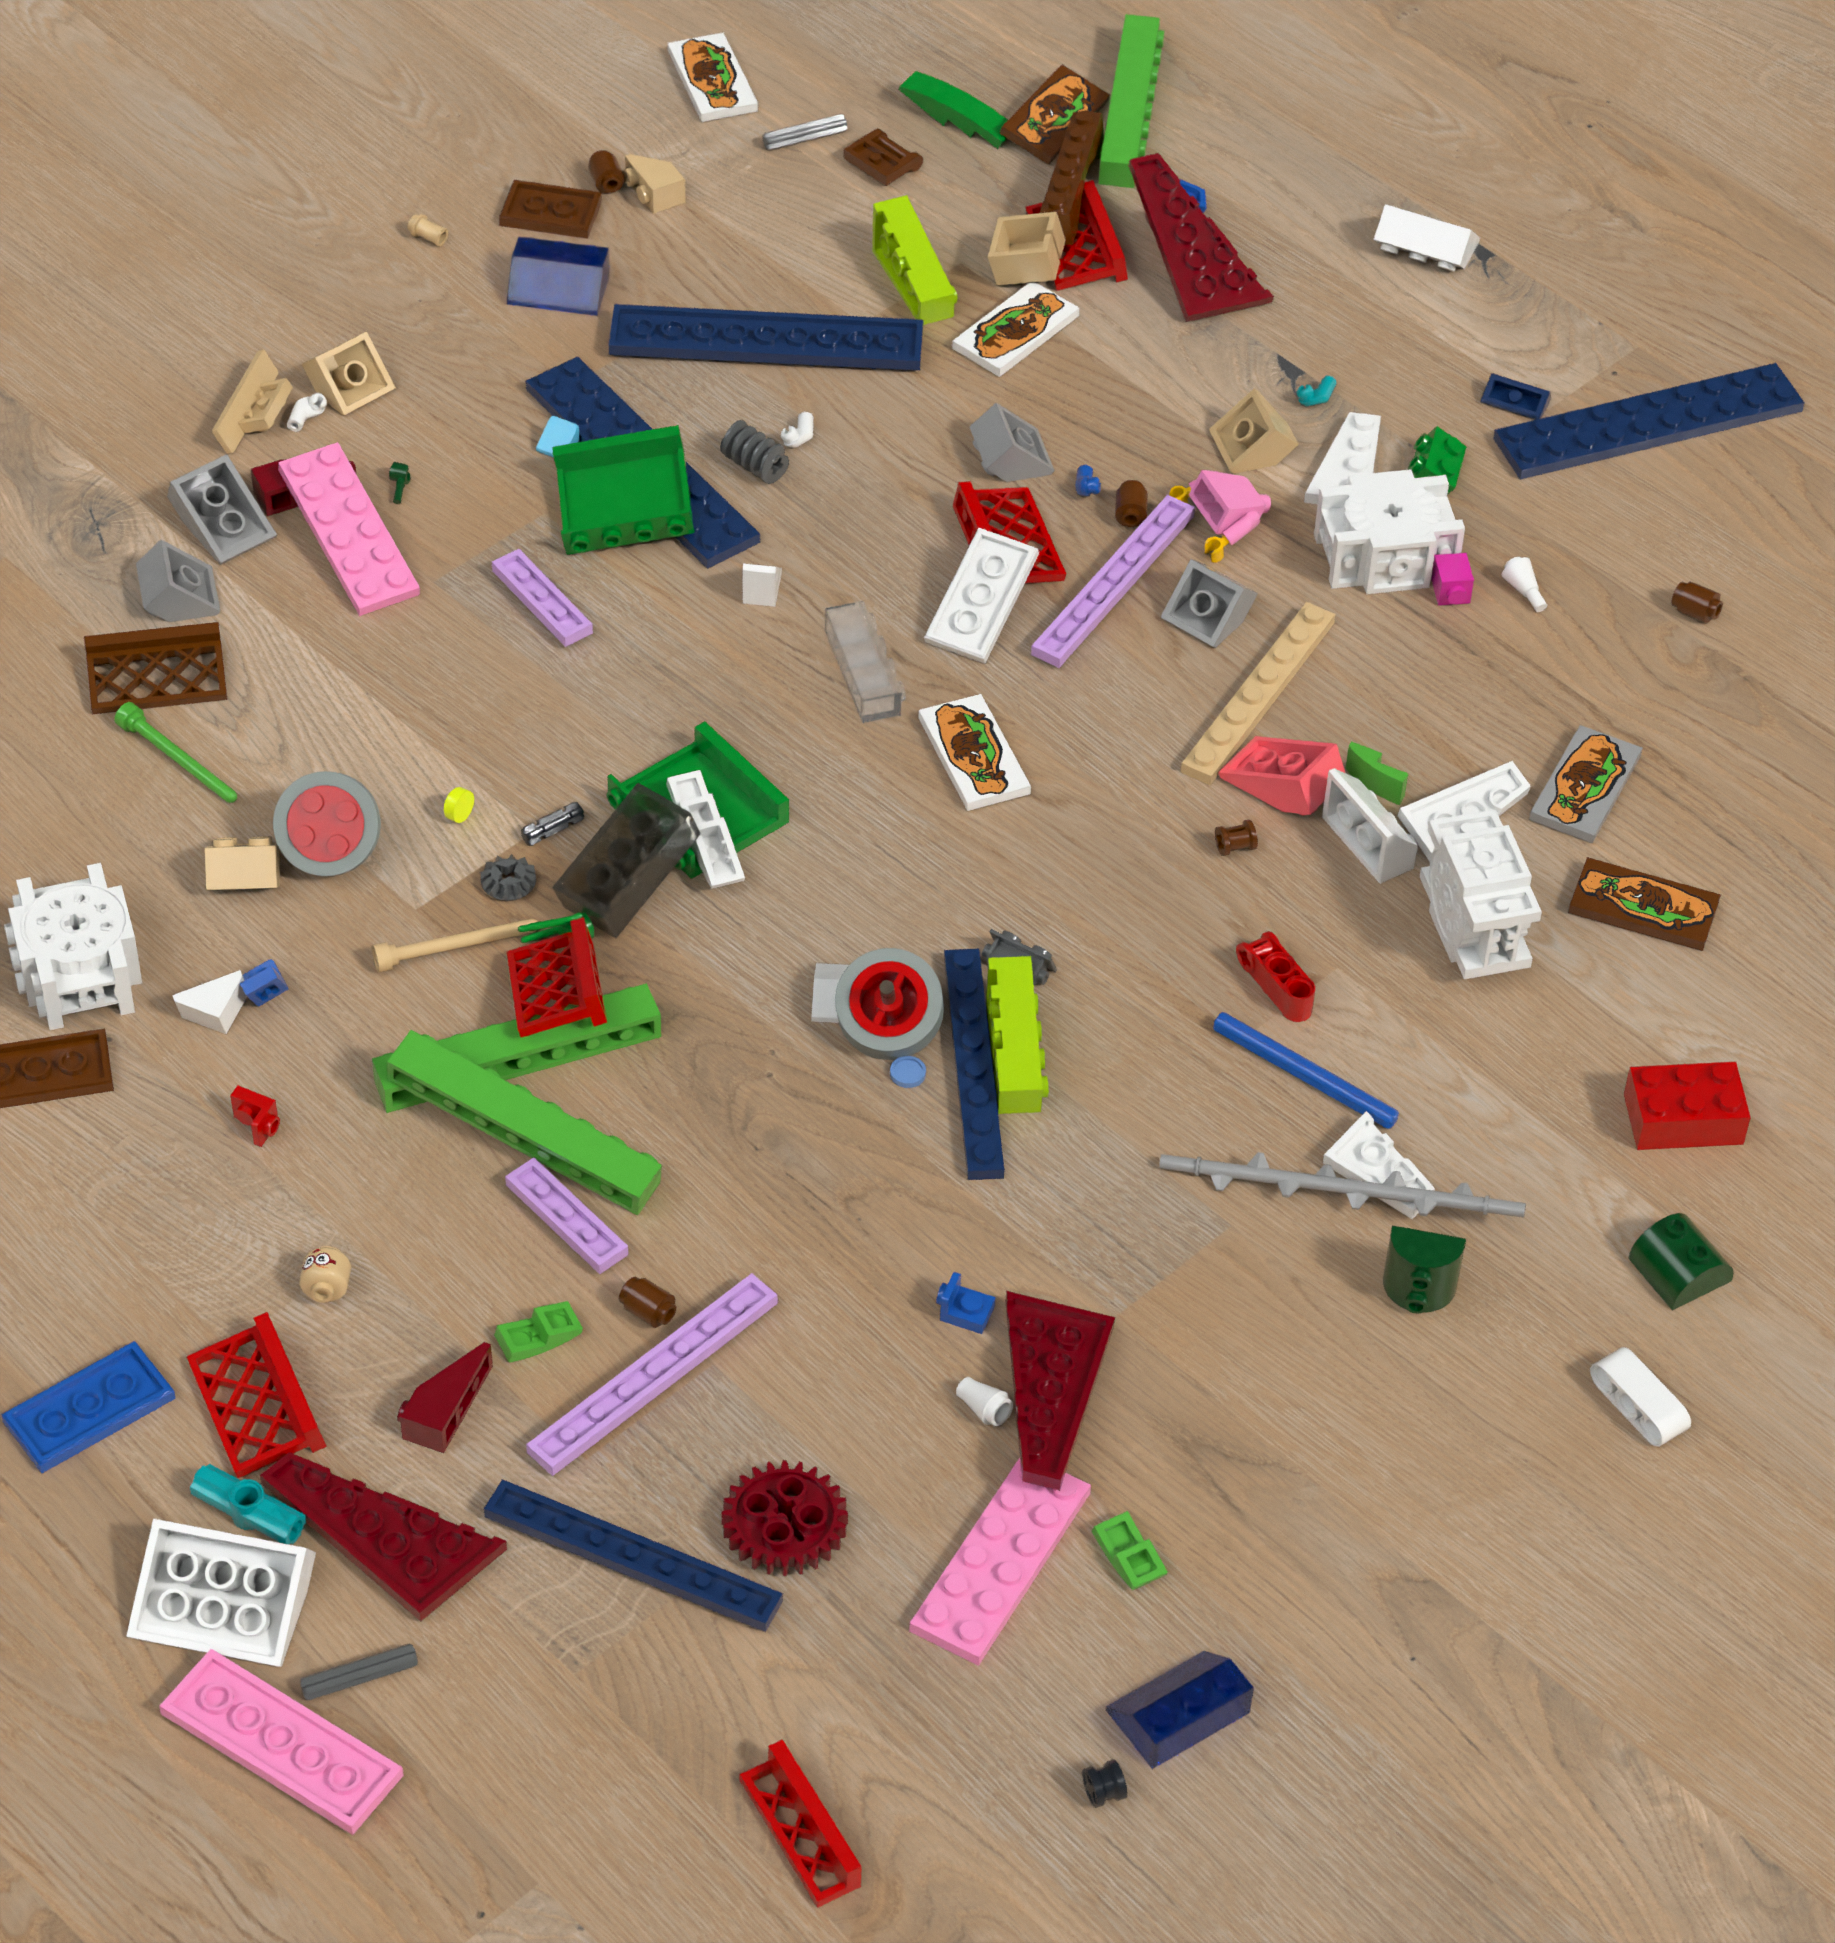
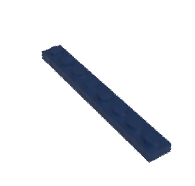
(973, 1065)
(634, 1555)

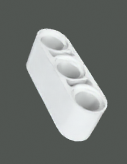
(1640, 1396)

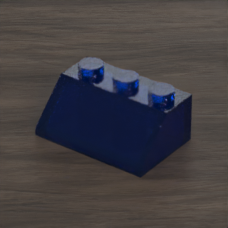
(558, 276)
(1183, 1706)

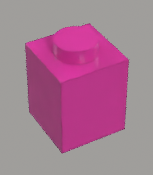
(1452, 579)

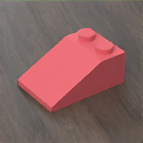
(1284, 772)

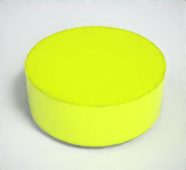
(458, 804)

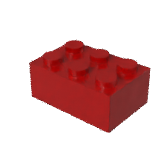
(1686, 1105)

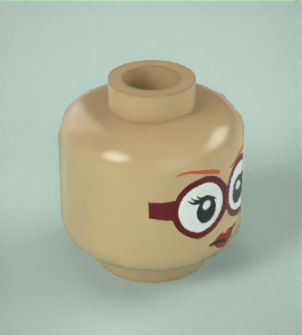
(325, 1272)

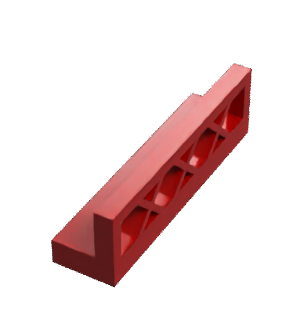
(814, 1816)

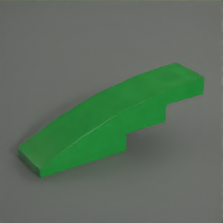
(952, 104)

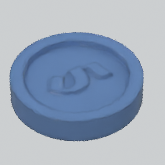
(907, 1071)

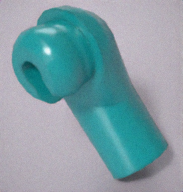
(1311, 397)

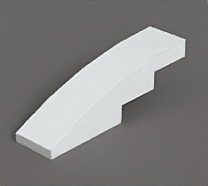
(714, 845)

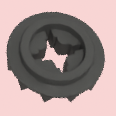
(510, 887)

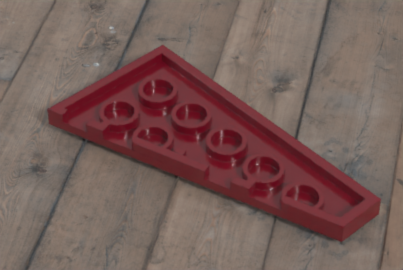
(1195, 251)
(1054, 1372)
(387, 1537)

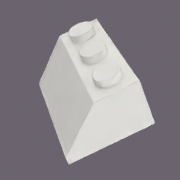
(1425, 238)
(1367, 827)

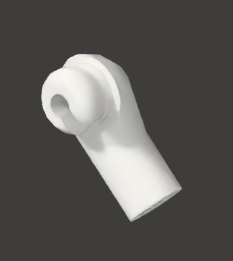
(306, 409)
(804, 432)

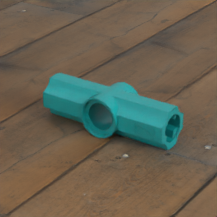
(263, 1514)

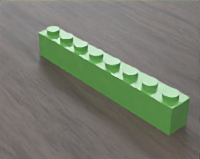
(1131, 99)
(630, 1019)
(524, 1121)

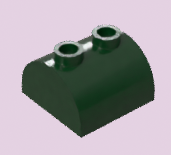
(1679, 1261)
(1422, 1269)

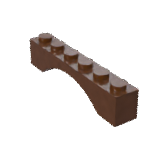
(1080, 147)

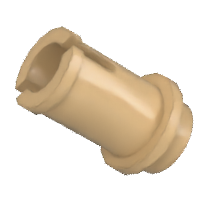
(422, 227)

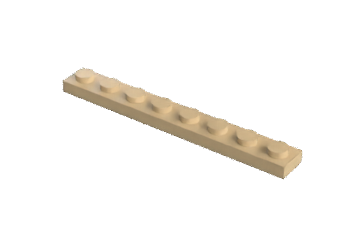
(1257, 693)

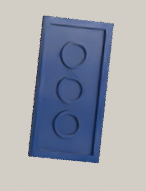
(88, 1406)

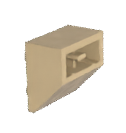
(242, 865)

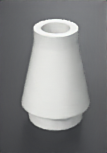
(985, 1401)

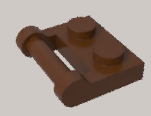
(881, 157)

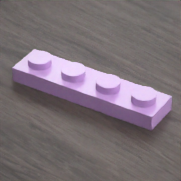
(542, 597)
(566, 1215)

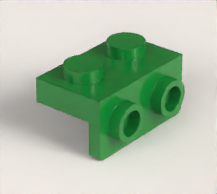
(1437, 456)

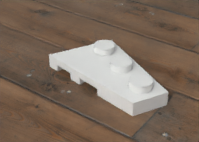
(1370, 1157)

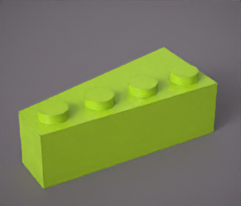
(911, 261)
(1015, 1036)

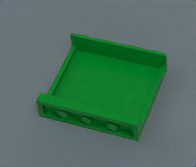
(623, 490)
(740, 791)

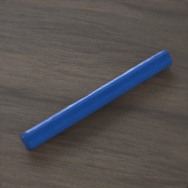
(1305, 1070)

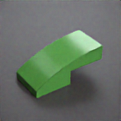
(1381, 779)
(545, 1330)
(1128, 1552)

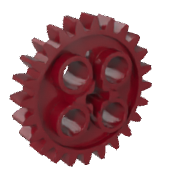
(755, 1532)

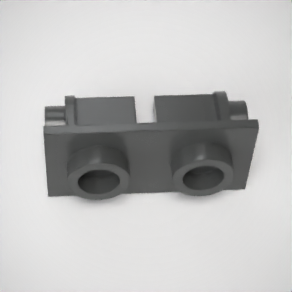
(1010, 946)

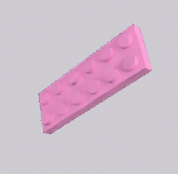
(348, 529)
(997, 1564)
(281, 1741)

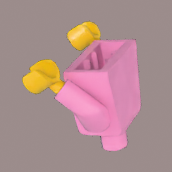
(1227, 504)

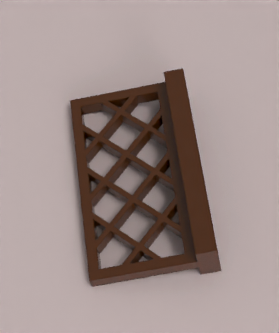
(154, 647)

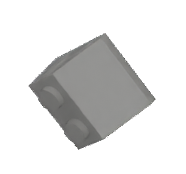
(1010, 446)
(176, 584)
(1208, 603)

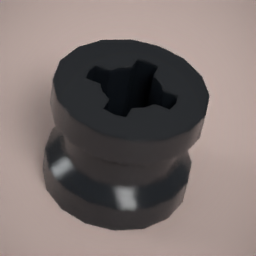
(1104, 1783)

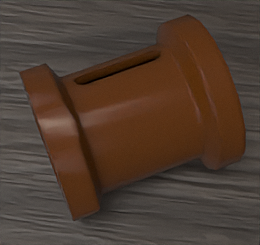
(1236, 837)

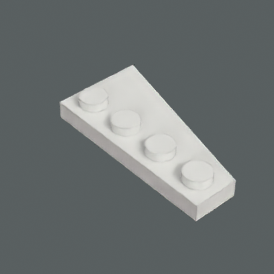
(1349, 454)
(1488, 791)

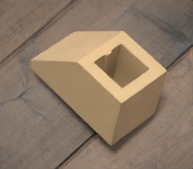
(655, 182)

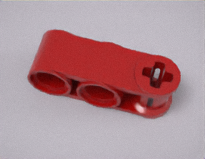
(1278, 976)

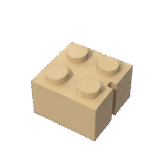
(1026, 248)

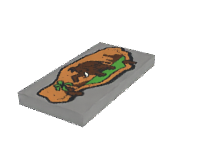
(1586, 784)

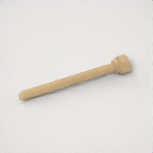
(387, 956)

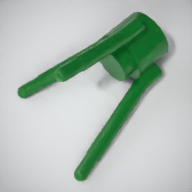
(556, 926)

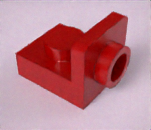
(255, 1111)

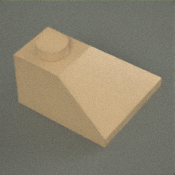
(349, 374)
(1253, 435)

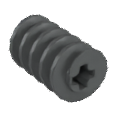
(754, 452)

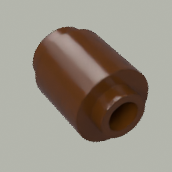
(606, 172)
(1131, 503)
(1697, 601)
(648, 1301)

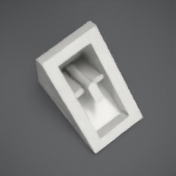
(760, 584)
(213, 1003)

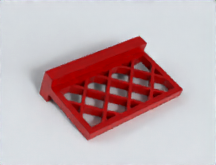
(1097, 232)
(975, 515)
(581, 974)
(288, 1392)

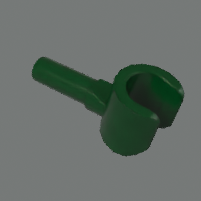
(399, 473)

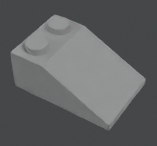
(220, 510)

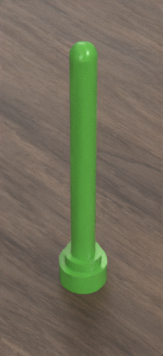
(132, 719)

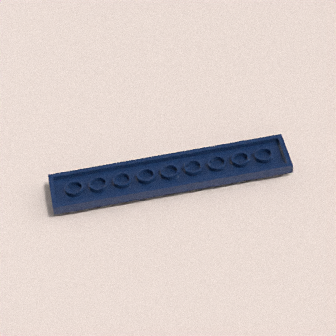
(766, 337)
(583, 398)
(1648, 421)

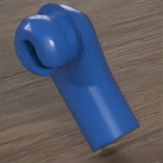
(1086, 483)

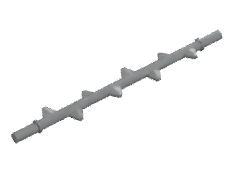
(1356, 1191)

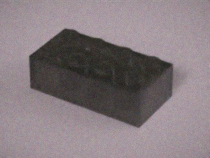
(627, 860)

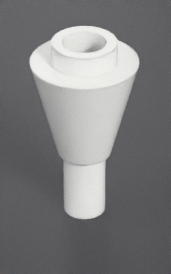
(1521, 576)

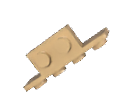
(253, 403)

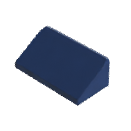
(1516, 397)

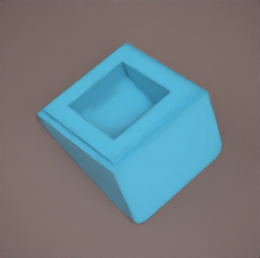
(557, 433)

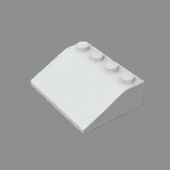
(220, 1592)

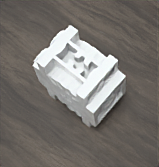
(1386, 530)
(1480, 894)
(73, 946)

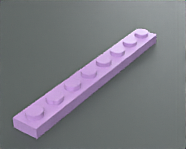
(1112, 581)
(651, 1374)

